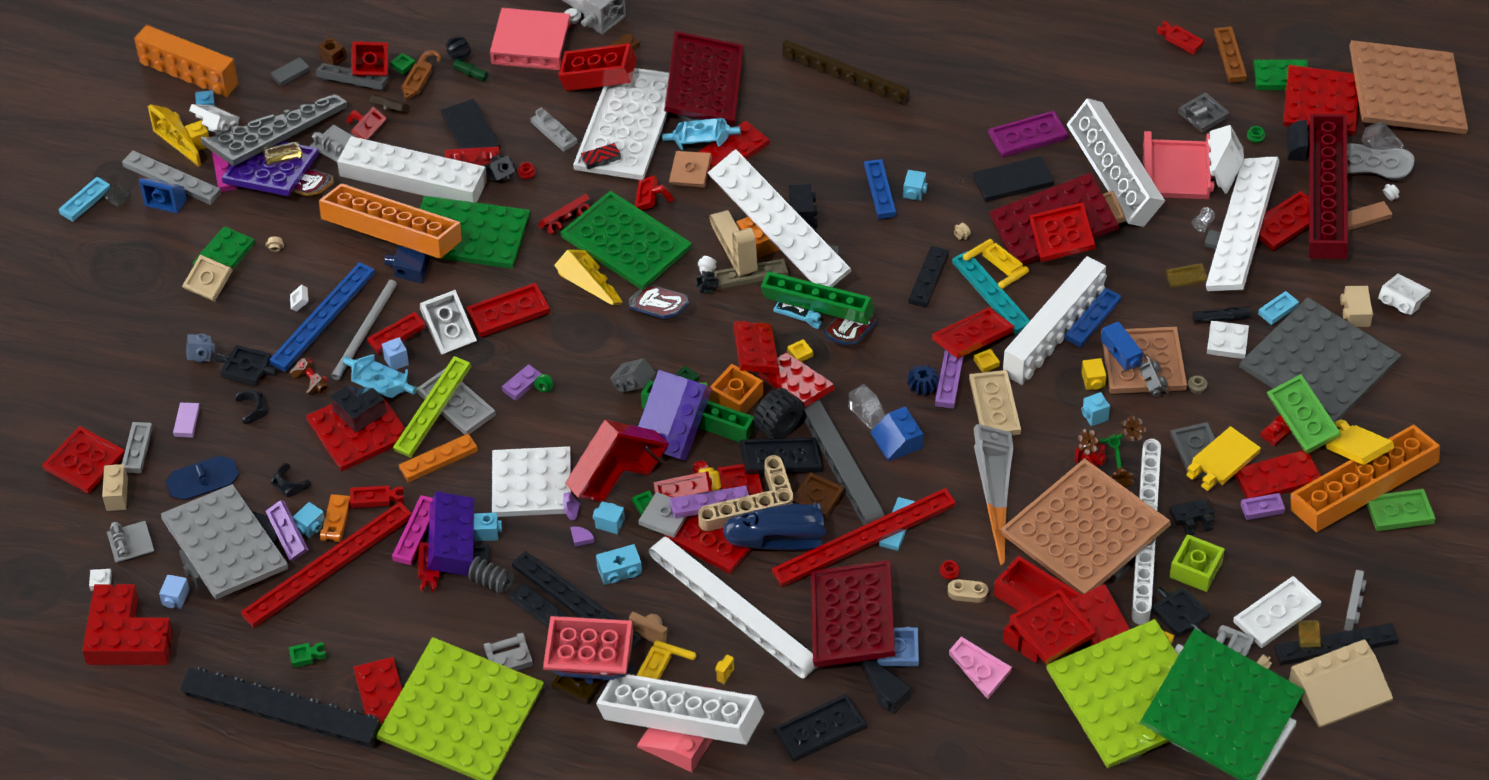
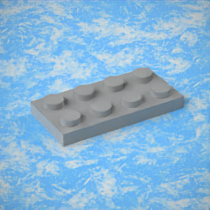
(464, 408)

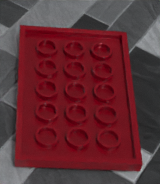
(703, 77)
(1014, 222)
(852, 613)

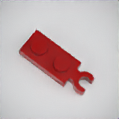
(1180, 37)
(375, 496)
(428, 576)

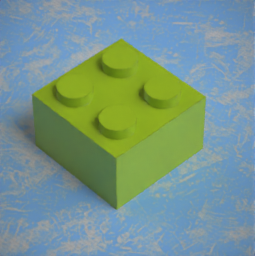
(1197, 563)

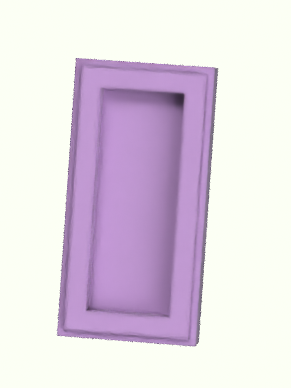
(186, 420)

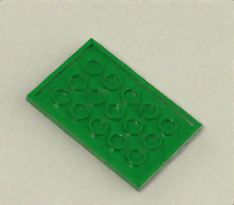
(488, 231)
(626, 240)

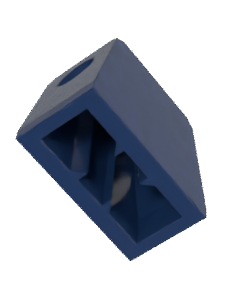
(408, 264)

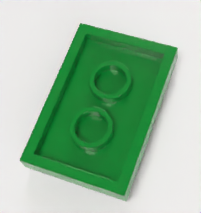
(1273, 73)
(228, 247)

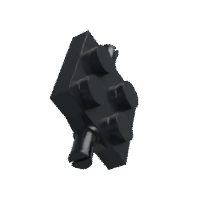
(245, 365)
(1179, 611)

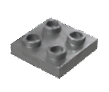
(1203, 112)

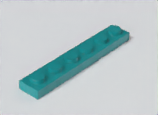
(990, 291)

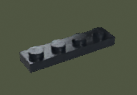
(928, 276)

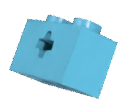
(619, 564)

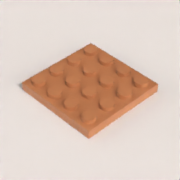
(1158, 344)

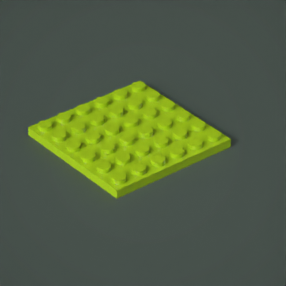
(1113, 687)
(460, 710)

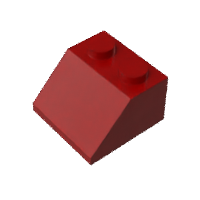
(369, 58)

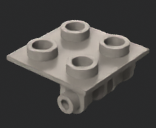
(331, 142)
(129, 541)

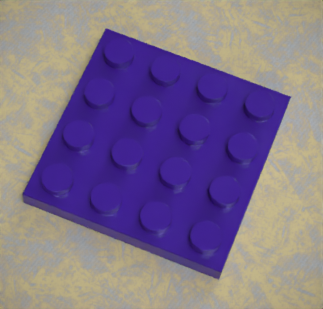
(273, 178)

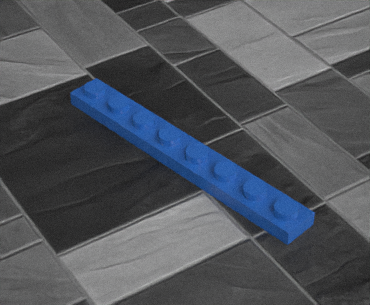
(322, 317)

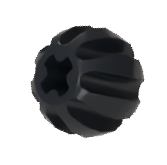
(458, 48)

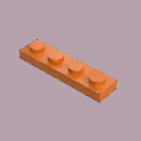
(438, 458)

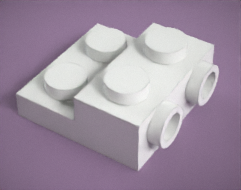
(215, 118)
(1403, 294)

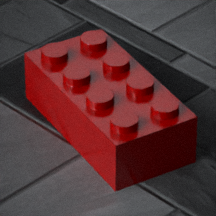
(597, 67)

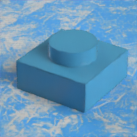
(205, 98)

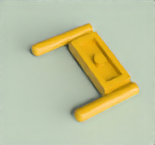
(1001, 259)
(659, 657)

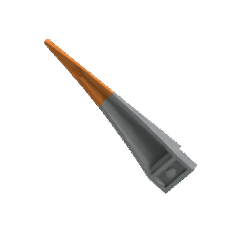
(994, 461)

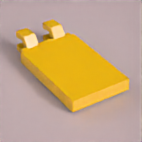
(1359, 443)
(1223, 458)

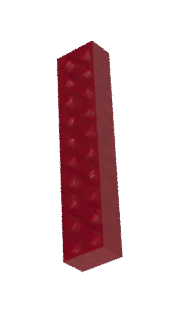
(1328, 186)

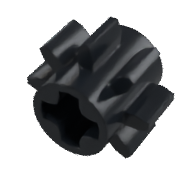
(707, 282)

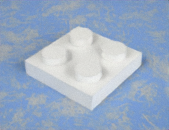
(1227, 339)

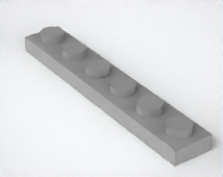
(156, 170)

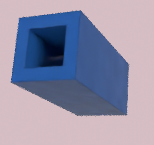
(1121, 346)

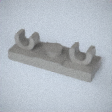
(553, 130)

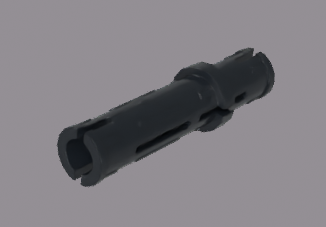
(1221, 314)

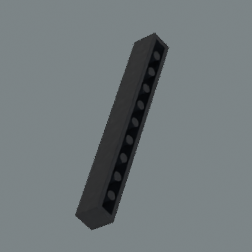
(281, 707)

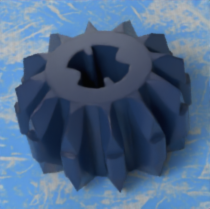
(923, 379)

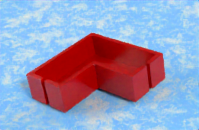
(611, 451)
(1024, 588)
(117, 636)

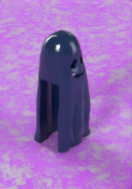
(778, 528)

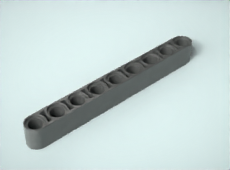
(842, 463)

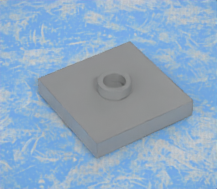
(660, 517)

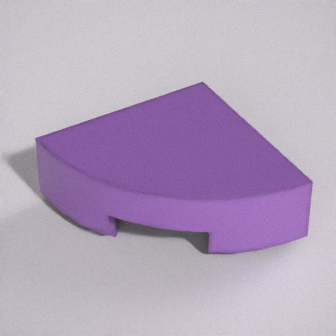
(571, 506)
(581, 536)

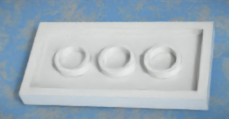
(1277, 611)

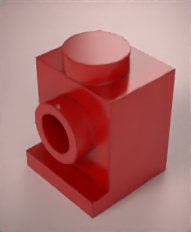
(1096, 458)

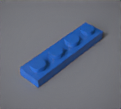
(879, 189)
(1093, 317)

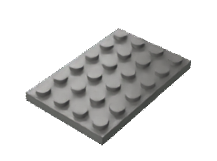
(224, 541)

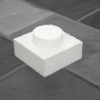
(299, 298)
(100, 576)

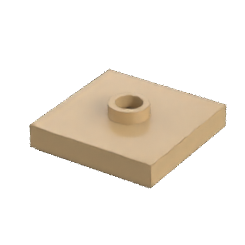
(207, 278)

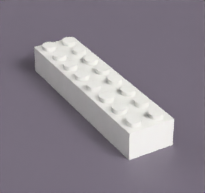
(1115, 162)
(411, 170)
(1054, 320)
(681, 708)

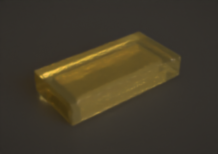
(282, 153)
(1186, 275)
(1309, 633)

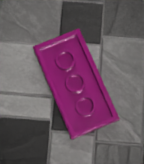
(1028, 134)

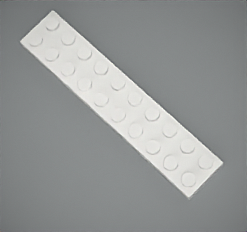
(779, 221)
(1242, 224)

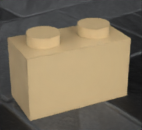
(1357, 306)
(115, 487)

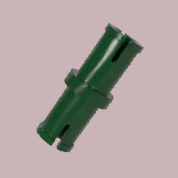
(470, 70)

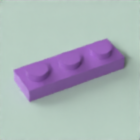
(287, 530)

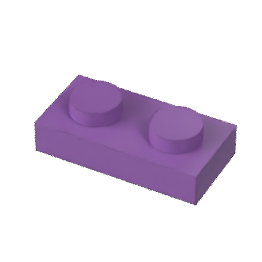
(521, 382)
(1262, 506)

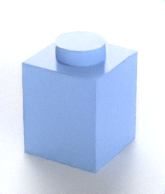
(395, 354)
(174, 591)

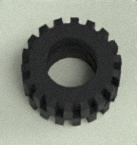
(778, 413)

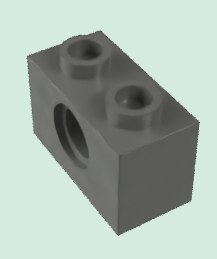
(632, 375)

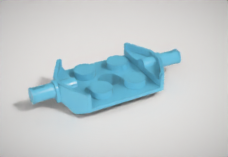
(701, 131)
(366, 372)

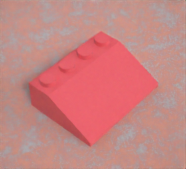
(588, 645)
(675, 747)

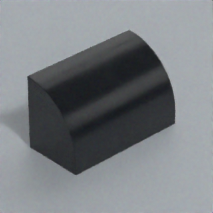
(1297, 141)

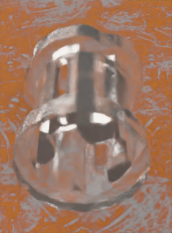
(1200, 222)

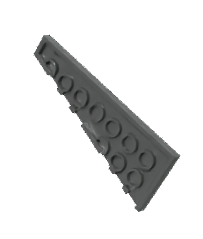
(268, 131)

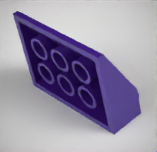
(675, 411)

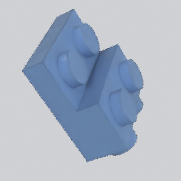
(905, 647)

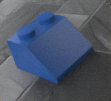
(162, 194)
(897, 434)

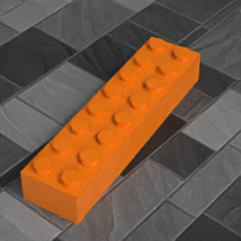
(390, 220)
(1357, 484)

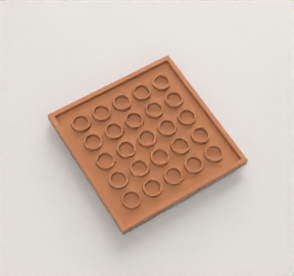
(1408, 87)
(1085, 527)

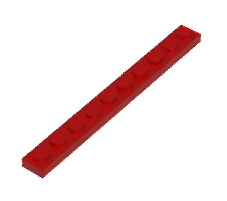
(863, 537)
(326, 565)

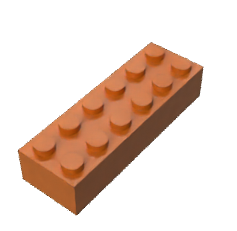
(186, 60)

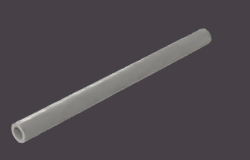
(364, 329)

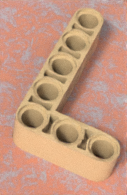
(738, 245)
(752, 502)

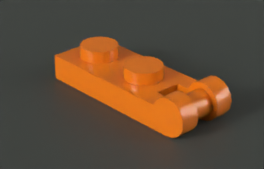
(335, 518)

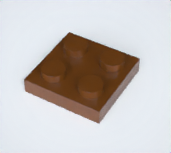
(818, 490)

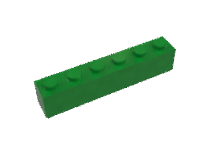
(817, 297)
(718, 419)

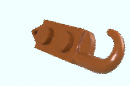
(419, 75)

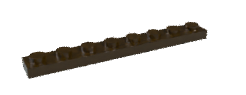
(845, 72)

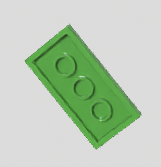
(1303, 414)

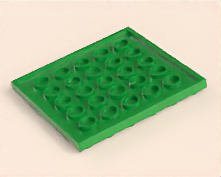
(1222, 706)

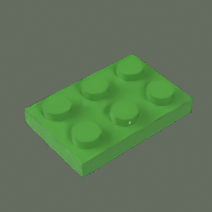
(1401, 510)

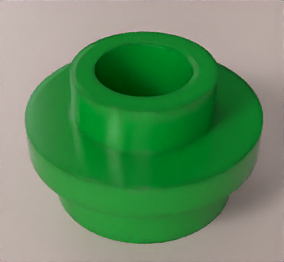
(1256, 134)
(543, 383)

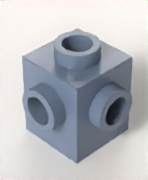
(199, 347)

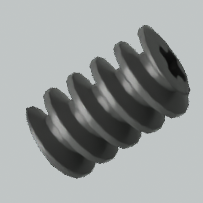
(490, 576)

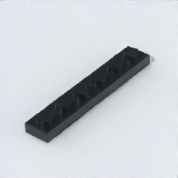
(1375, 637)

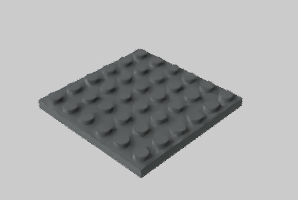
(1328, 352)

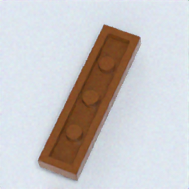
(1230, 54)

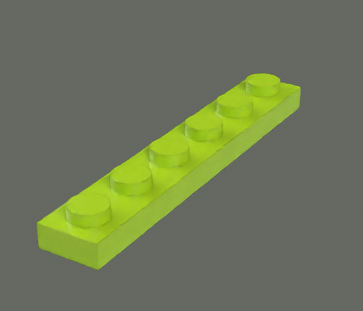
(432, 407)

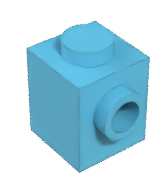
(915, 185)
(1096, 409)
(609, 517)
(309, 520)
(486, 526)

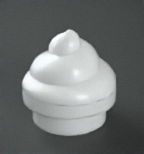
(707, 264)

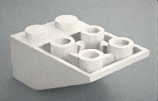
(1225, 156)

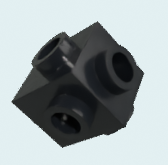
(500, 167)

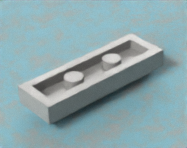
(137, 447)
(1355, 600)

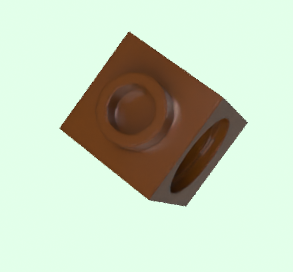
(332, 51)

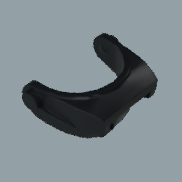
(260, 409)
(288, 488)

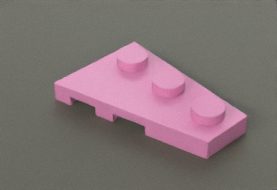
(981, 667)

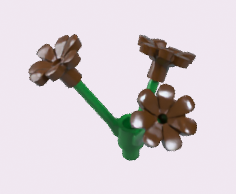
(1131, 429)

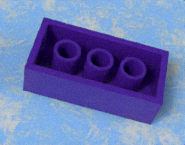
(451, 533)

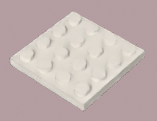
(530, 481)

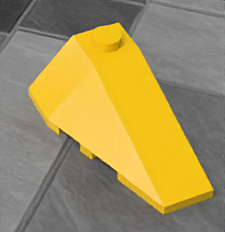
(170, 128)
(583, 271)

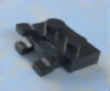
(1189, 512)

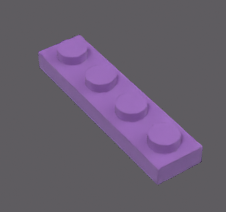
(948, 381)
(690, 504)

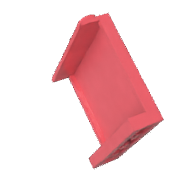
(529, 38)
(1178, 167)

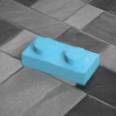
(1278, 308)

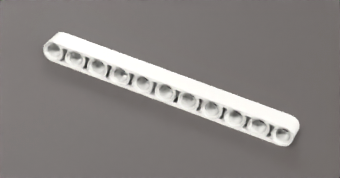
(1145, 558)
(733, 607)

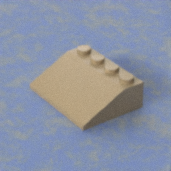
(1341, 683)

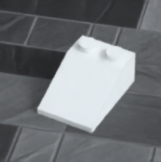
(447, 322)

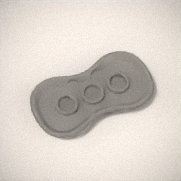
(1387, 163)

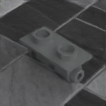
(1152, 370)

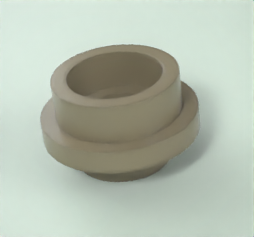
(1197, 384)

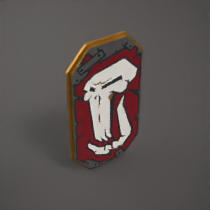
(313, 183)

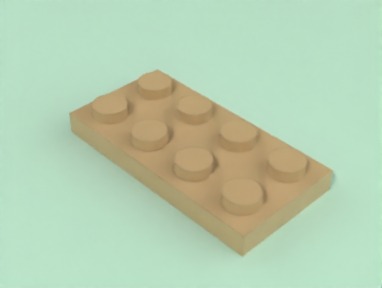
(995, 401)

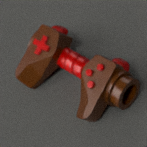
(317, 382)

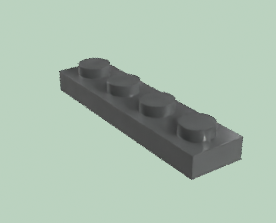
(344, 75)

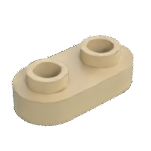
(967, 591)

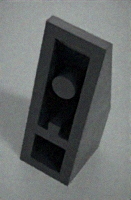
(887, 688)

